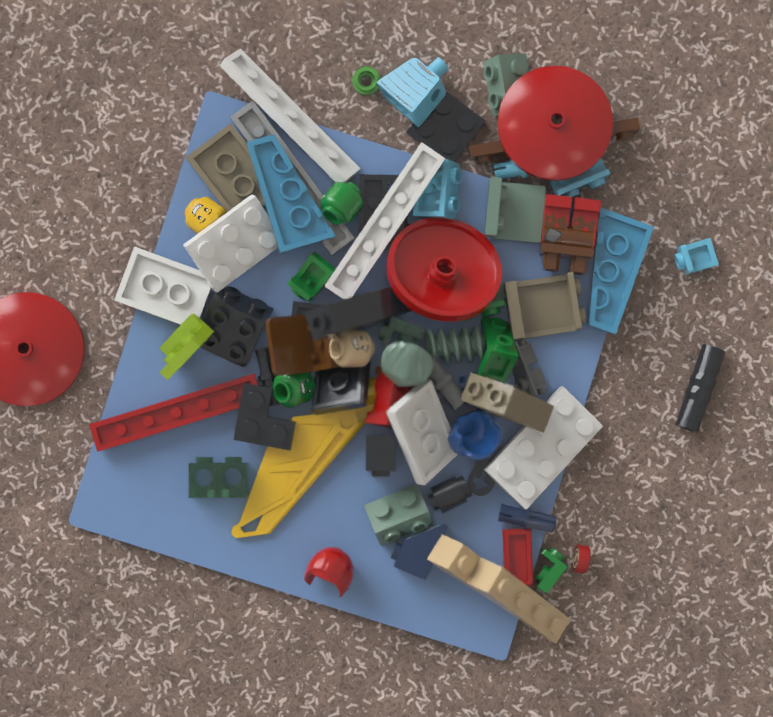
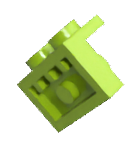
(183, 344)

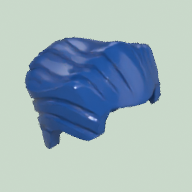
(475, 435)

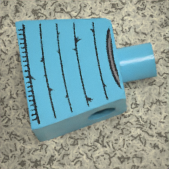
(415, 88)

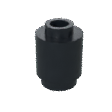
(449, 494)

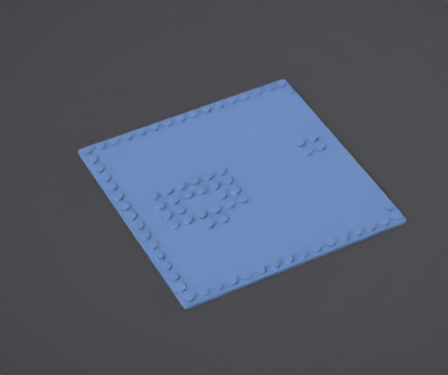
(143, 486)

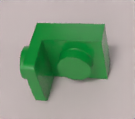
(549, 575)

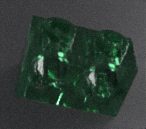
(218, 487)

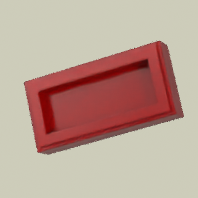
(518, 554)

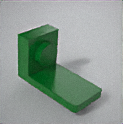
(500, 351)

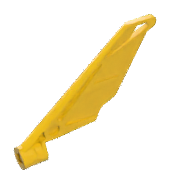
(290, 473)

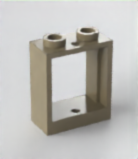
(507, 402)

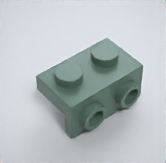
(501, 74)
(398, 515)

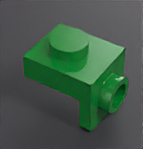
(311, 277)

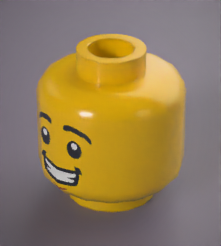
(202, 213)

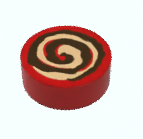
(581, 559)

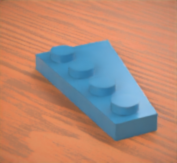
(289, 205)
(617, 260)

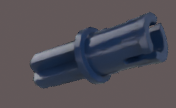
(527, 518)

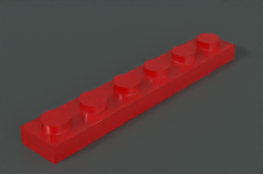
(169, 414)

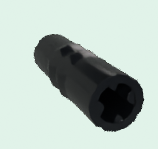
(700, 388)

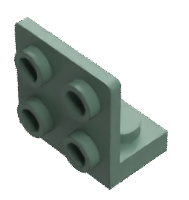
(514, 211)

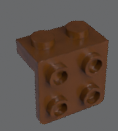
(293, 347)

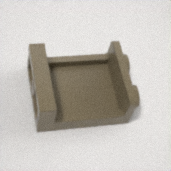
(544, 306)

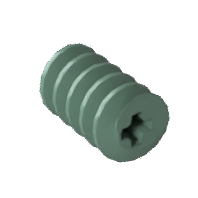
(455, 344)

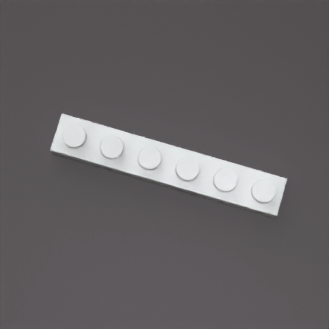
(289, 116)
(385, 222)

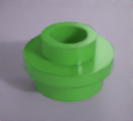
(362, 72)

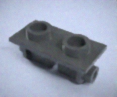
(526, 379)

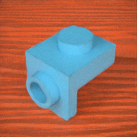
(696, 256)

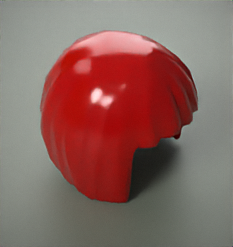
(333, 566)

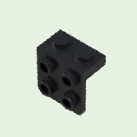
(236, 325)

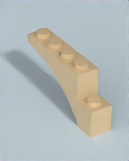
(499, 587)

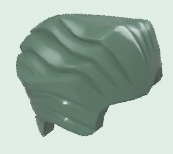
(406, 364)

